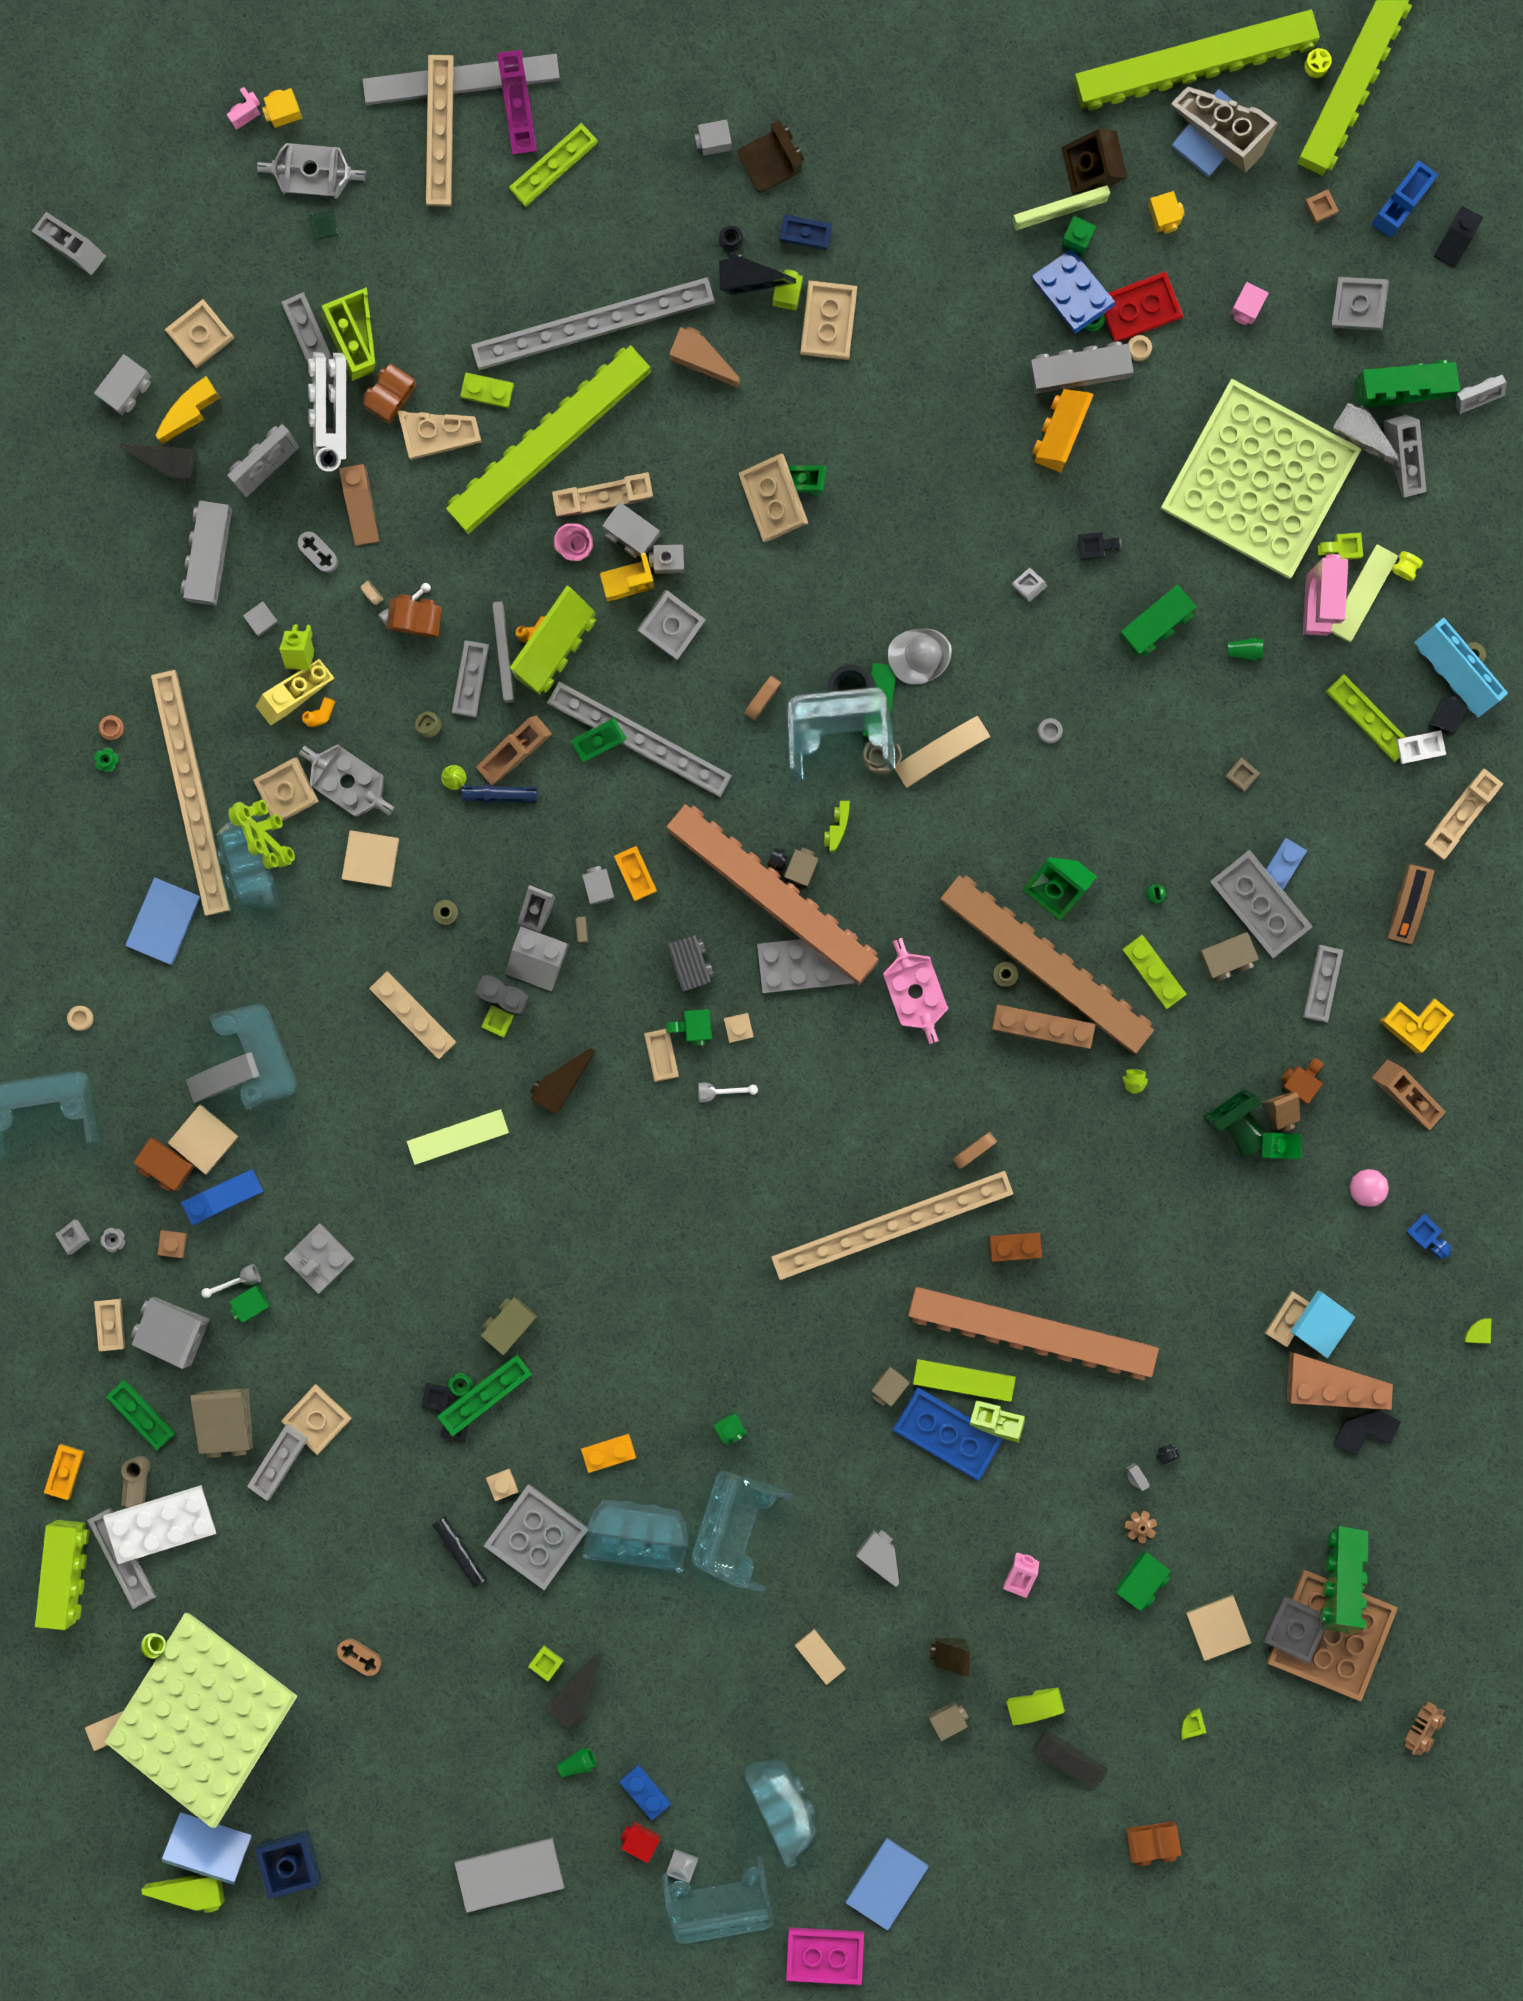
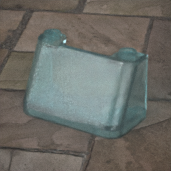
(259, 1036)

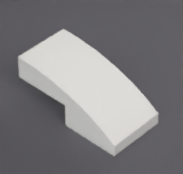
(1421, 747)

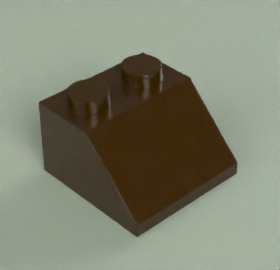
(1094, 161)

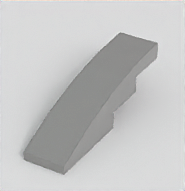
(222, 1077)

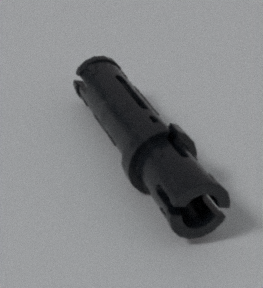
(453, 1543)

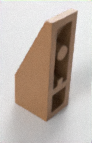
(696, 353)
(359, 504)
(1408, 1094)
(1283, 1111)

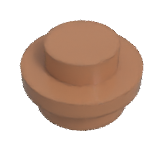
(111, 727)

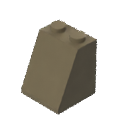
(222, 1421)

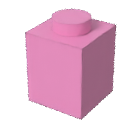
(1248, 304)

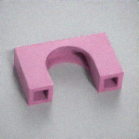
(1325, 595)

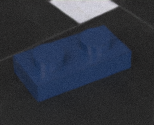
(805, 232)

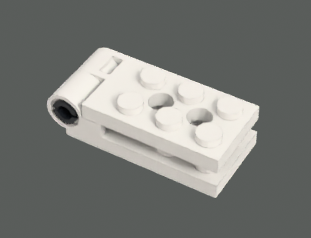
(328, 439)

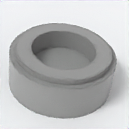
(1050, 730)

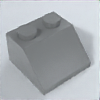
(536, 958)

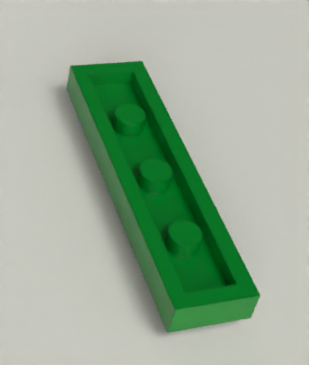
(484, 1395)

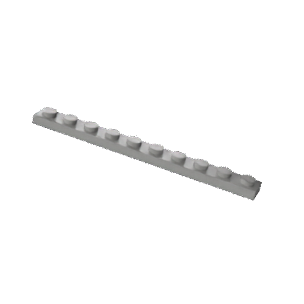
(593, 323)

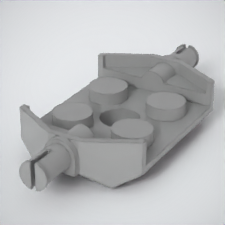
(329, 178)
(332, 766)

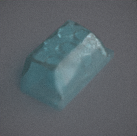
(246, 874)
(637, 1535)
(782, 1806)

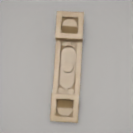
(602, 496)
(941, 751)
(1463, 813)

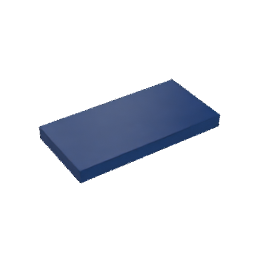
(946, 1434)

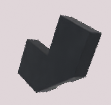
(439, 1398)
(1356, 1429)

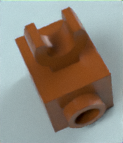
(1303, 1080)

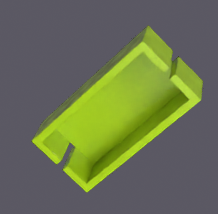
(61, 1574)

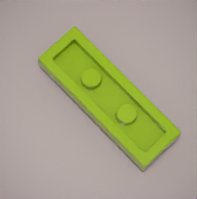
(1154, 972)

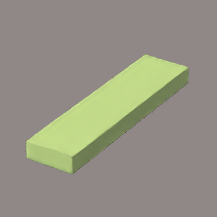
(1061, 208)
(1365, 591)
(458, 1137)

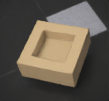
(738, 1027)
(502, 1484)

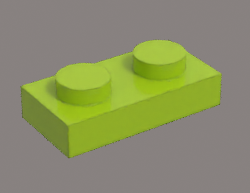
(487, 390)

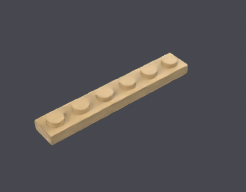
(439, 130)

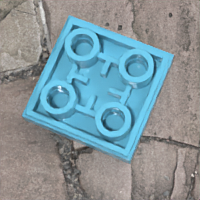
(1322, 1324)

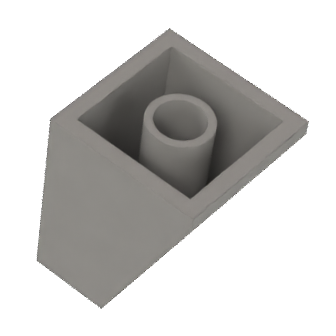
(169, 1332)

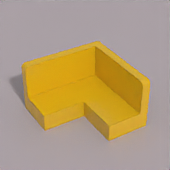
(627, 580)
(1415, 1030)

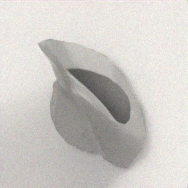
(919, 655)

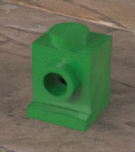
(730, 1428)

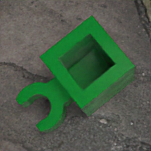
(694, 1025)

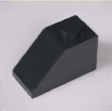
(1458, 236)

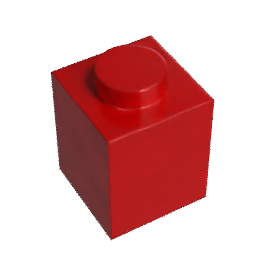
(639, 1841)

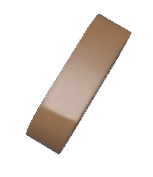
(762, 697)
(974, 1150)
(363, 1652)

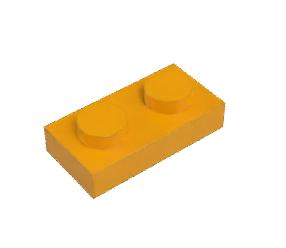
(635, 873)
(608, 1453)
(64, 1472)

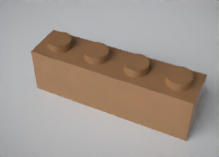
(1042, 1027)

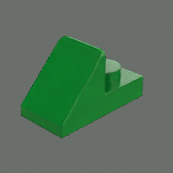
(808, 478)
(1282, 1146)

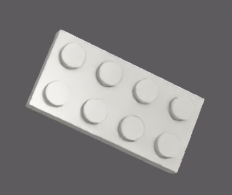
(159, 1524)

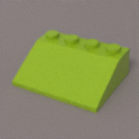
(553, 641)

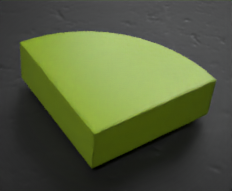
(1479, 1332)
(1193, 1725)

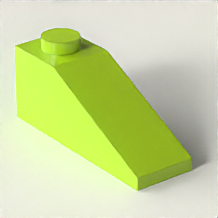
(192, 1892)

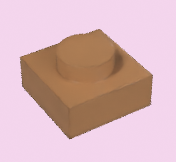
(1321, 206)
(172, 1244)

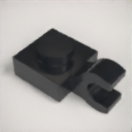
(1093, 545)

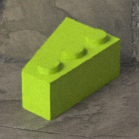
(351, 331)

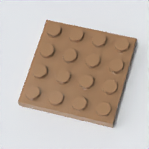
(1341, 1659)

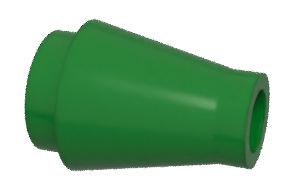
(1246, 649)
(577, 1763)

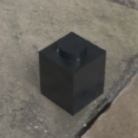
(1448, 715)

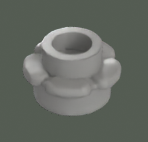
(119, 1239)

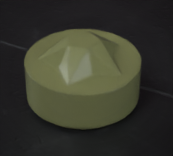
(428, 724)

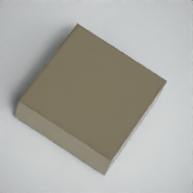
(1242, 774)
(582, 931)

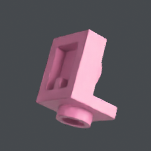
(243, 113)
(1022, 1575)

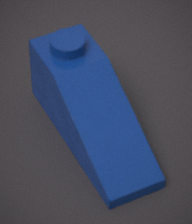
(222, 1197)

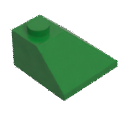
(1059, 885)

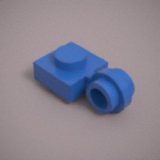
(1424, 1233)

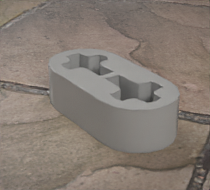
(321, 548)

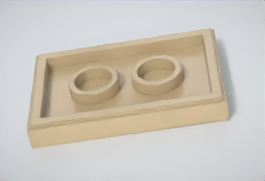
(828, 320)
(773, 498)

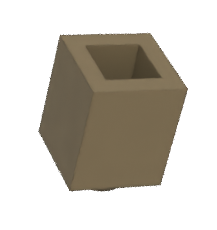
(801, 867)
(889, 1387)
(949, 1720)

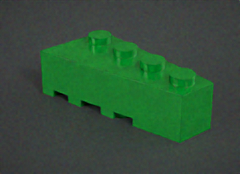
(1406, 384)
(1345, 1581)

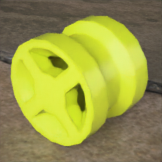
(1321, 59)
(1407, 566)

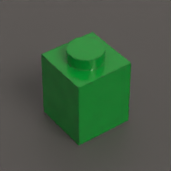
(1078, 235)
(249, 1304)

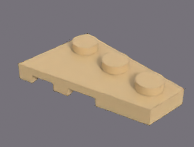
(433, 434)

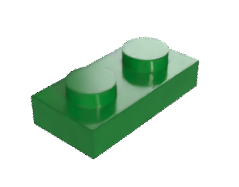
(598, 739)

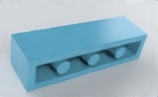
(1460, 667)

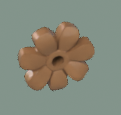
(1139, 1521)

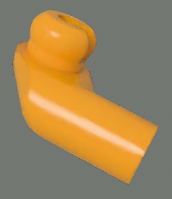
(524, 634)
(319, 716)

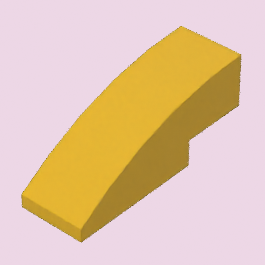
(186, 410)

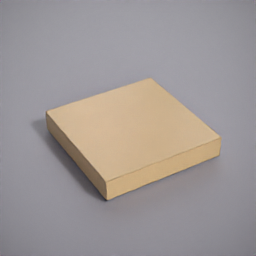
(199, 333)
(286, 789)
(370, 858)
(203, 1139)
(317, 1418)
(1218, 1627)

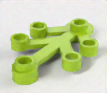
(241, 816)

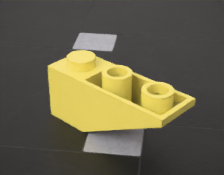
(293, 692)

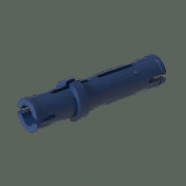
(502, 794)

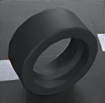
(846, 670)

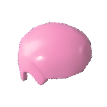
(575, 534)
(1369, 1188)

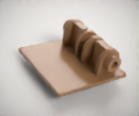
(1423, 1742)

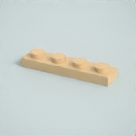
(412, 1015)

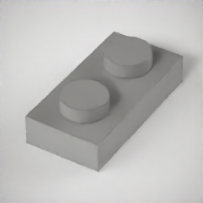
(1480, 394)

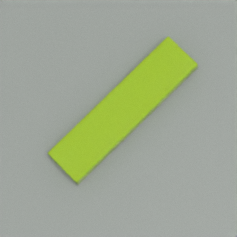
(553, 164)
(1366, 716)
(964, 1380)

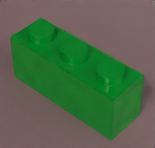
(1158, 621)

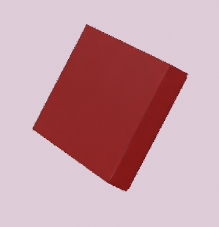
(1142, 307)

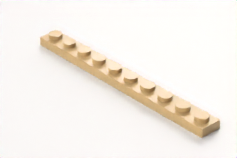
(190, 793)
(892, 1225)

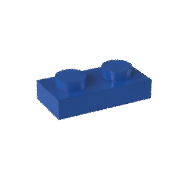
(645, 1792)

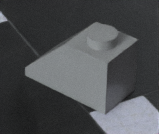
(536, 908)
(880, 1555)

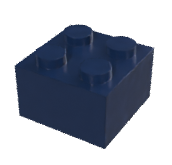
(288, 1864)

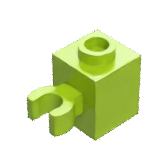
(297, 648)

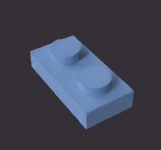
(1285, 862)

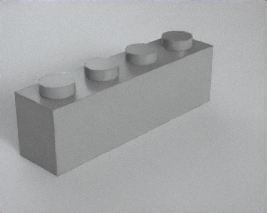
(1081, 368)
(207, 553)

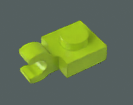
(1346, 545)

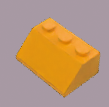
(1062, 429)

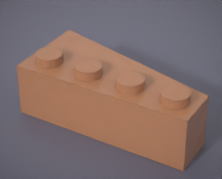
(1329, 1385)

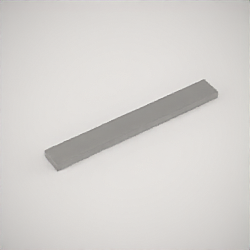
(466, 79)
(642, 740)

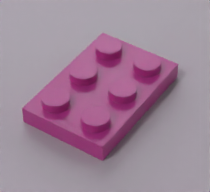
(825, 1956)

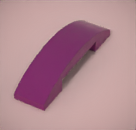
(517, 102)

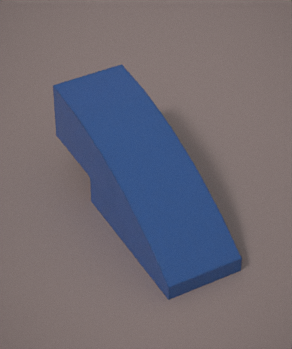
(1404, 199)

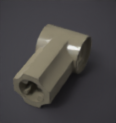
(134, 1484)

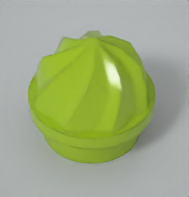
(453, 777)
(1135, 1080)
(153, 1645)

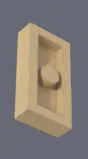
(1287, 1318)
(109, 1325)

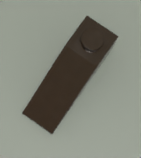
(558, 1085)
(951, 1655)

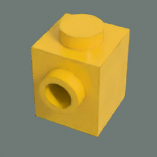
(281, 108)
(1166, 212)

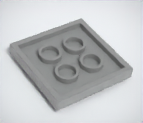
(263, 460)
(536, 1537)

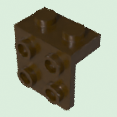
(771, 158)

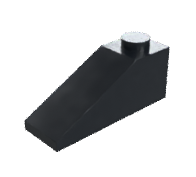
(743, 276)

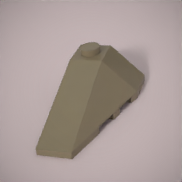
(1232, 129)

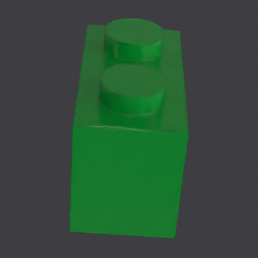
(1143, 1581)

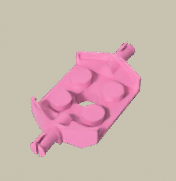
(918, 970)

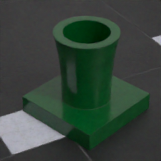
(1236, 1116)

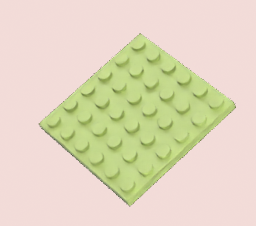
(1260, 479)
(200, 1720)

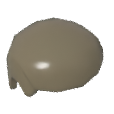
(873, 760)

